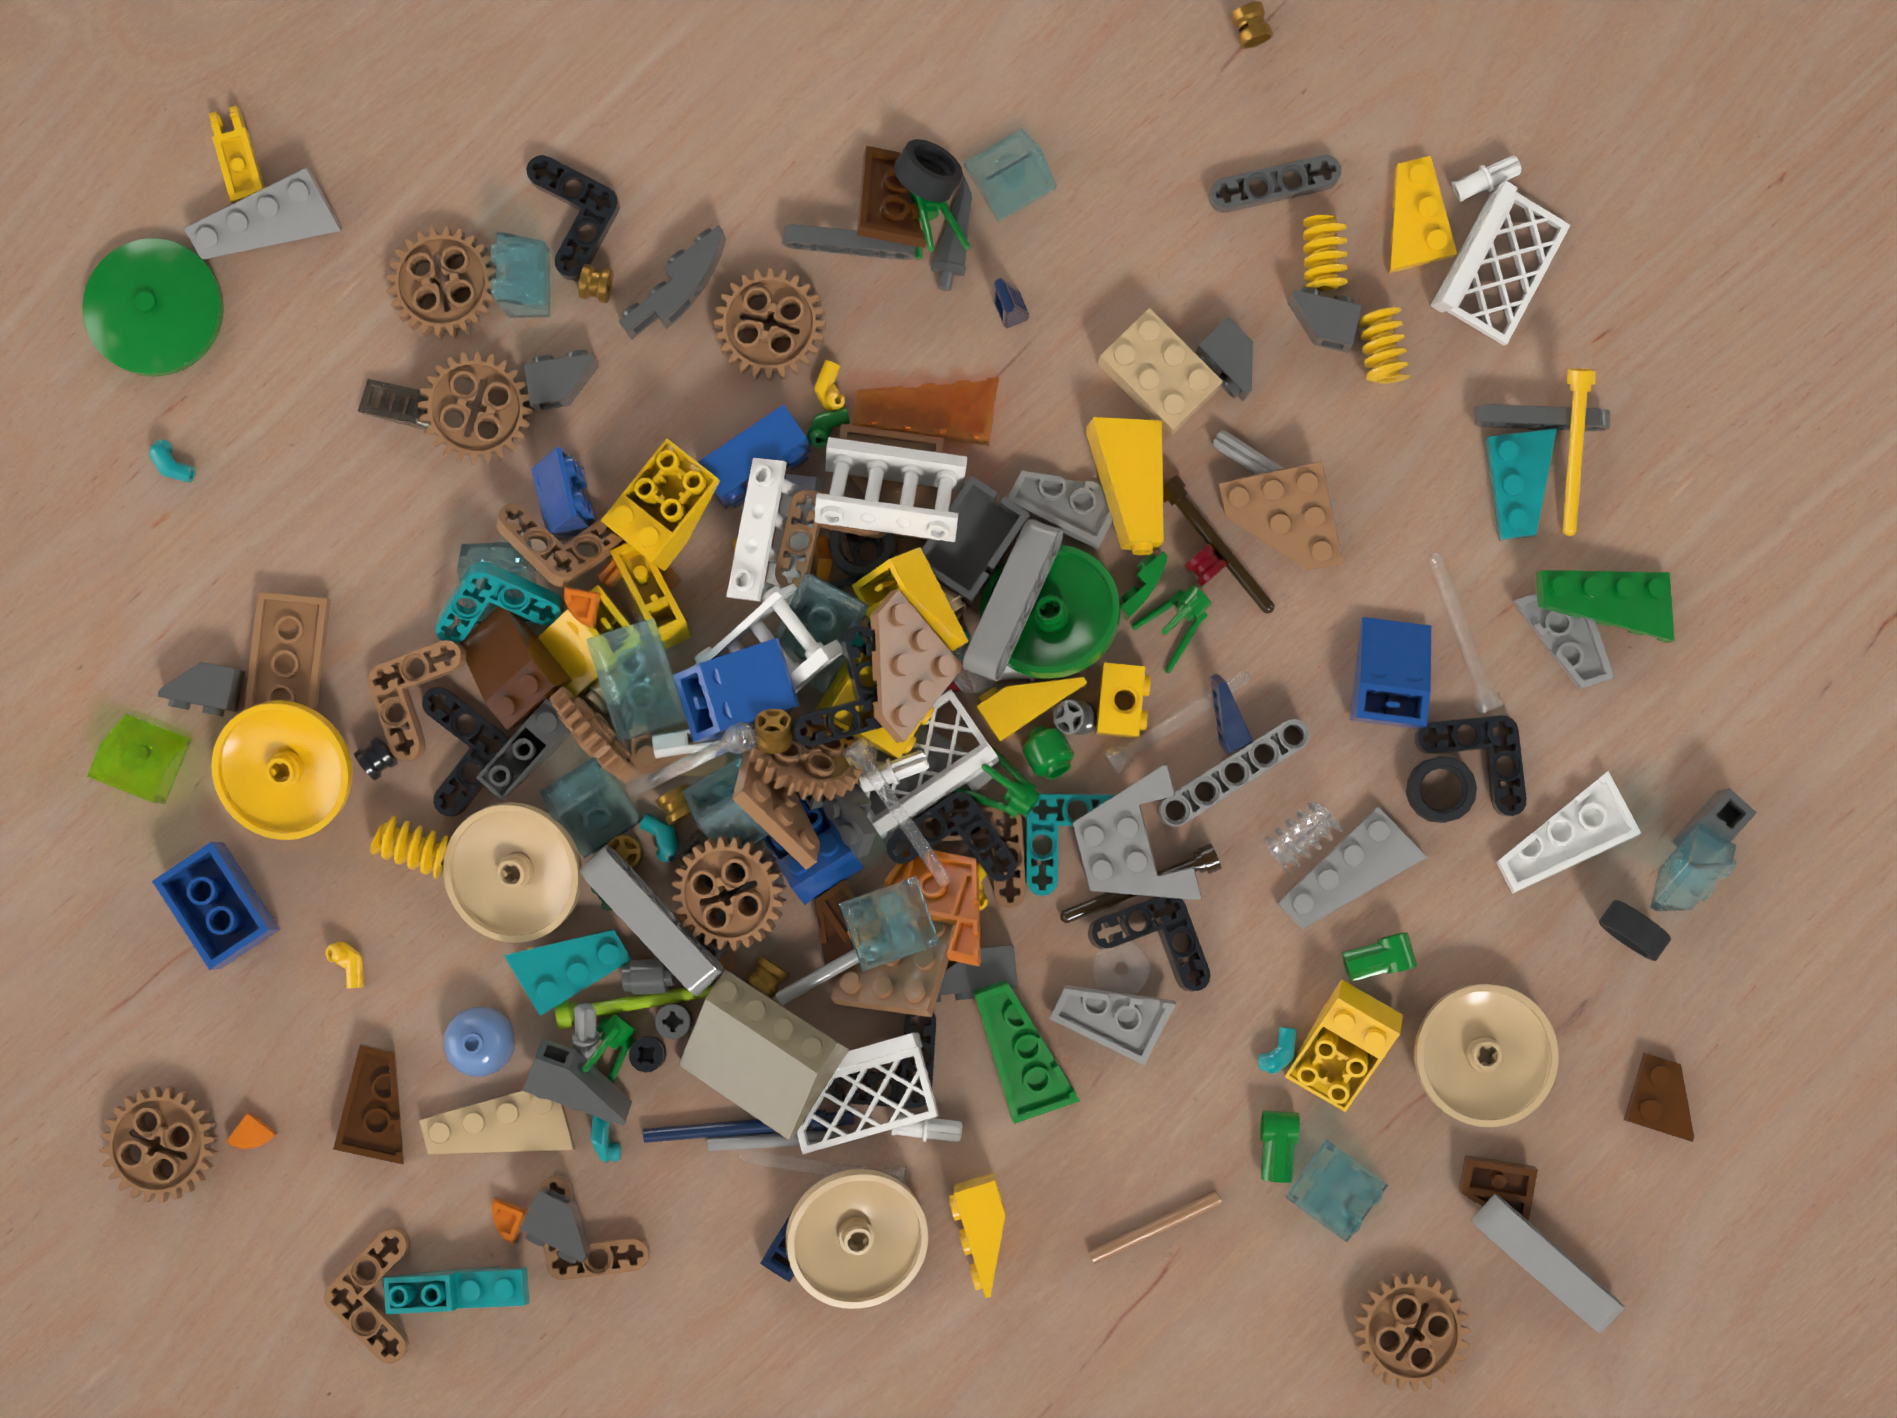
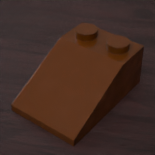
(511, 667)

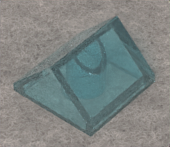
(1011, 174)

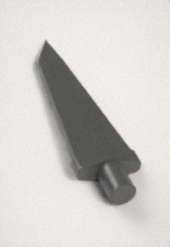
(951, 253)

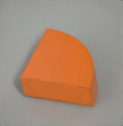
(822, 559)
(582, 605)
(251, 1133)
(507, 1219)

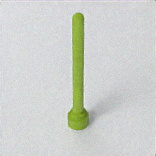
(566, 1010)

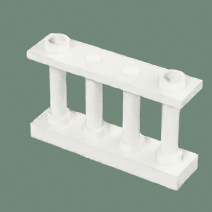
(892, 464)
(757, 529)
(817, 654)

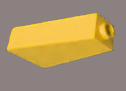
(1131, 477)

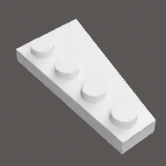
(1579, 831)

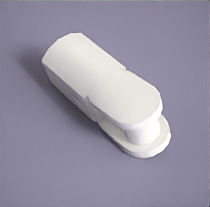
(675, 743)

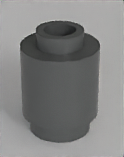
(646, 977)

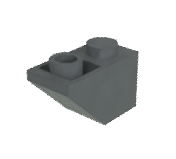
(1326, 320)
(1229, 355)
(558, 381)
(206, 685)
(1722, 813)
(558, 1223)

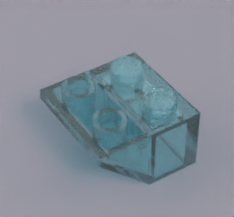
(521, 276)
(717, 811)
(889, 923)
(1336, 1191)

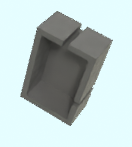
(980, 542)

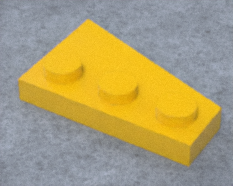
(1419, 217)

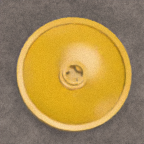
(282, 770)

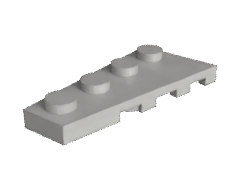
(274, 215)
(1356, 865)

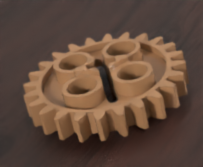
(413, 289)
(760, 353)
(444, 398)
(594, 735)
(811, 768)
(717, 862)
(147, 1173)
(1440, 1345)

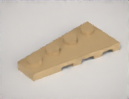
(499, 1125)

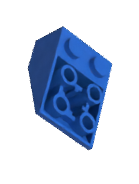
(561, 495)
(1392, 674)
(735, 689)
(833, 864)

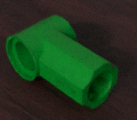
(1388, 955)
(1279, 1136)

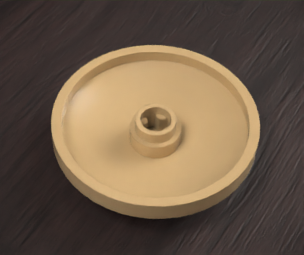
(512, 872)
(1486, 1055)
(856, 1238)

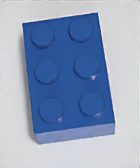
(770, 438)
(216, 905)

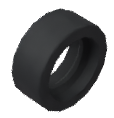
(928, 170)
(855, 570)
(1467, 782)
(1635, 930)

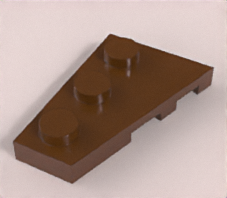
(884, 203)
(372, 1108)

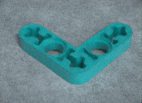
(494, 591)
(1050, 828)

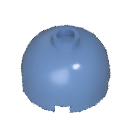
(479, 1041)

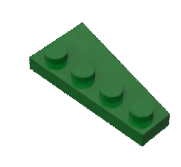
(1612, 598)
(1022, 1060)

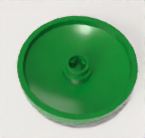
(153, 307)
(1070, 620)

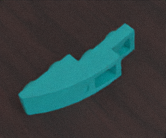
(456, 1290)

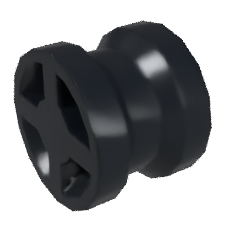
(375, 758)
(653, 1050)

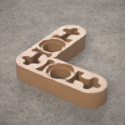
(795, 513)
(564, 555)
(398, 693)
(992, 814)
(623, 1246)
(358, 1289)

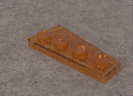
(946, 411)

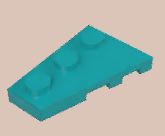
(1518, 479)
(566, 967)

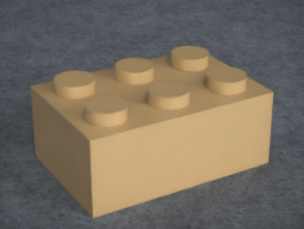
(1159, 372)

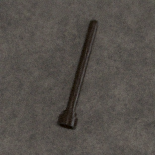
(1176, 494)
(1203, 861)

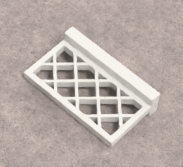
(1476, 247)
(941, 783)
(860, 1061)

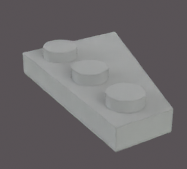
(1064, 504)
(1570, 640)
(1114, 1019)

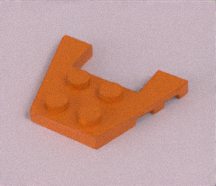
(950, 904)

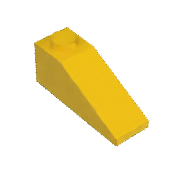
(651, 594)
(1019, 705)

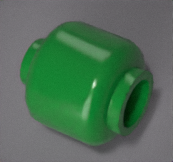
(1048, 752)

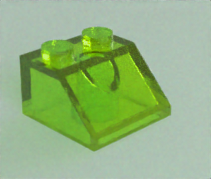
(140, 759)

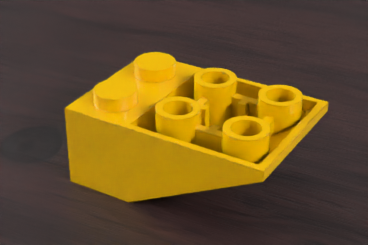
(662, 504)
(917, 582)
(568, 642)
(1345, 1045)
(983, 1218)

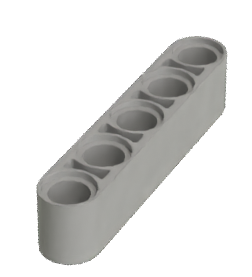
(1012, 600)
(1250, 770)
(651, 920)
(1547, 1263)

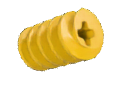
(1323, 252)
(1382, 346)
(410, 847)

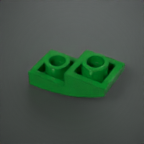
(1148, 577)

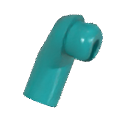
(164, 462)
(665, 837)
(1282, 1055)
(599, 1138)

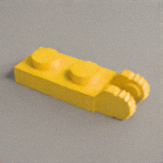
(236, 156)

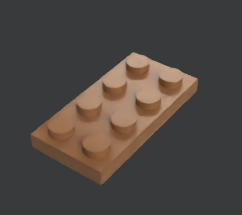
(287, 649)

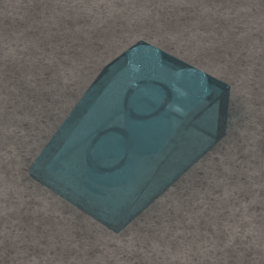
(826, 615)
(637, 680)

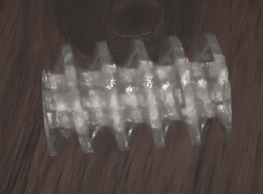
(1301, 835)

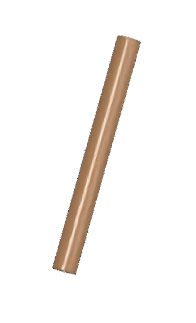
(1155, 1227)

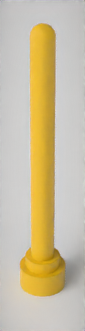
(1580, 383)

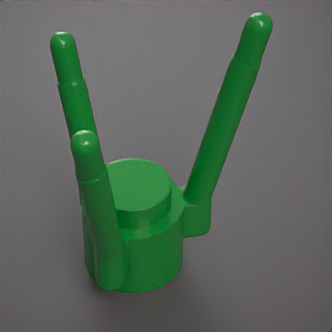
(929, 211)
(1190, 606)
(1020, 795)
(615, 1033)

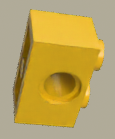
(1111, 719)

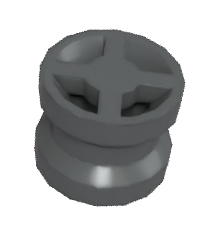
(1067, 714)
(679, 1019)

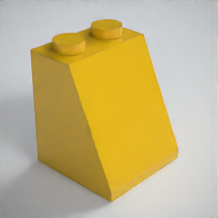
(841, 692)

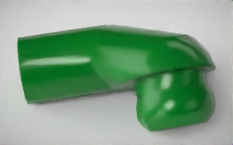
(823, 425)

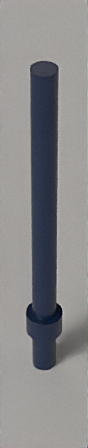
(733, 1128)

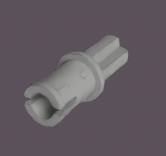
(585, 1033)

